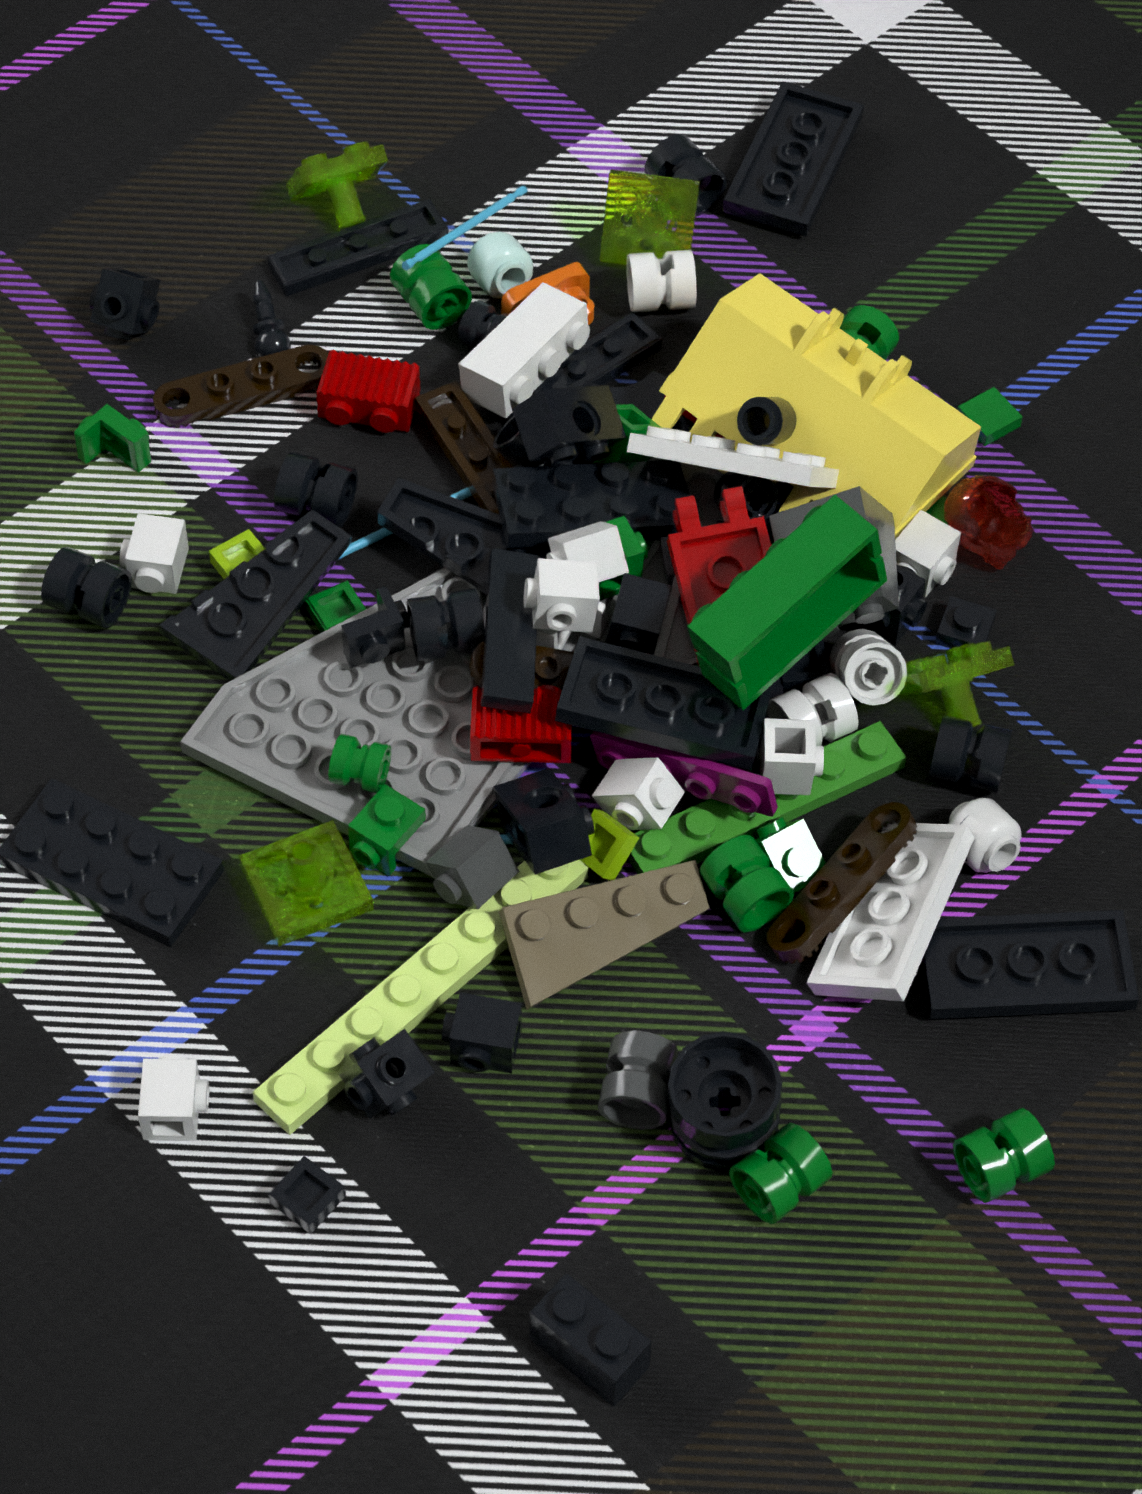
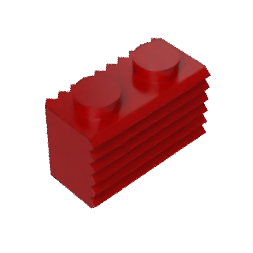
(368, 391)
(519, 735)

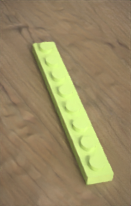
(405, 997)

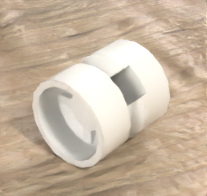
(661, 281)
(868, 666)
(821, 700)

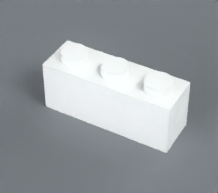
(524, 349)

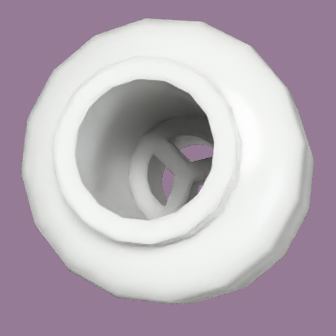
(994, 833)

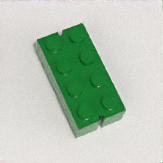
(788, 601)

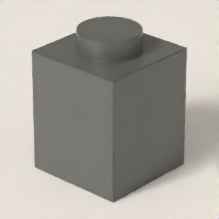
(472, 867)

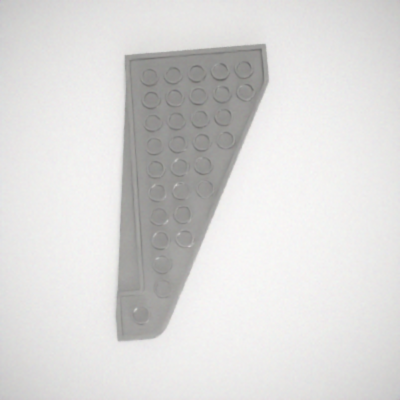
(284, 717)

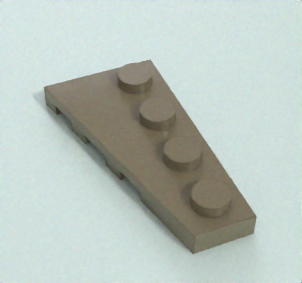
(585, 929)

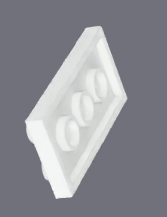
(720, 454)
(891, 927)

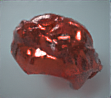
(988, 518)

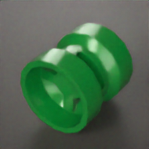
(365, 765)

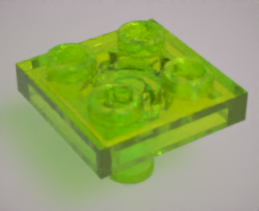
(338, 177)
(629, 195)
(954, 674)
(301, 868)

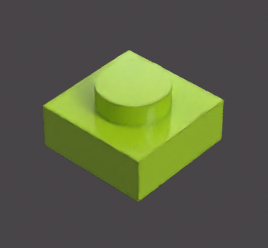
(234, 552)
(609, 845)

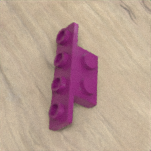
(694, 774)

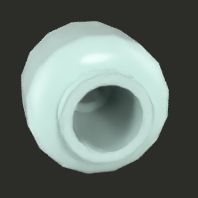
(499, 263)

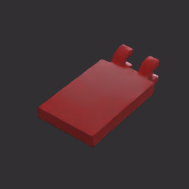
(714, 554)

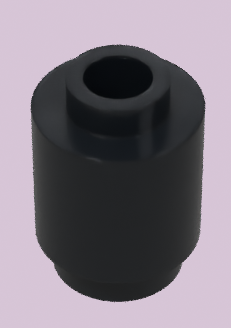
(752, 420)

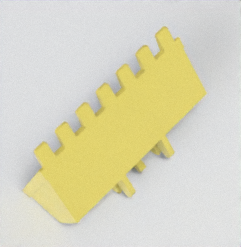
(846, 400)

